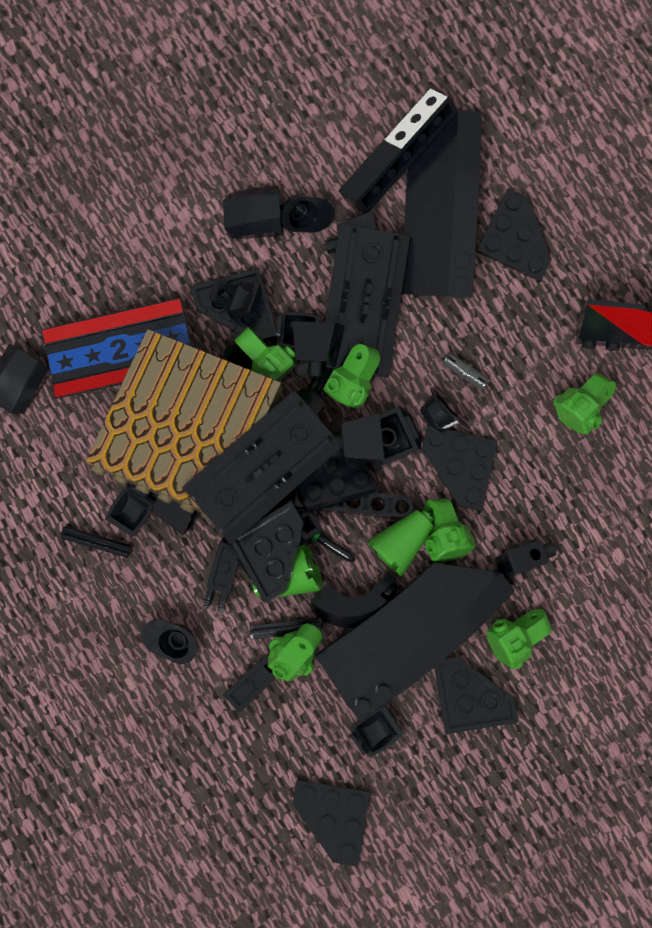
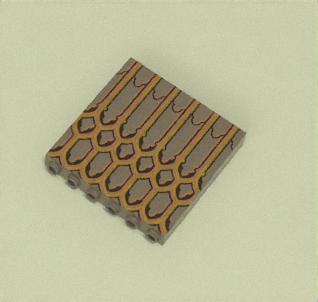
(177, 417)

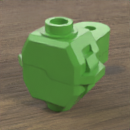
(268, 361)
(352, 381)
(581, 406)
(449, 537)
(514, 641)
(294, 652)

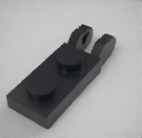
(222, 574)
(250, 686)

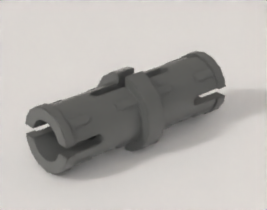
(466, 371)

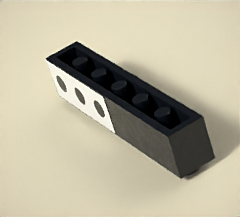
(398, 151)

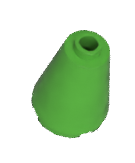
(402, 540)
(305, 575)

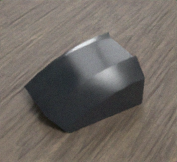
(253, 213)
(20, 380)
(398, 437)

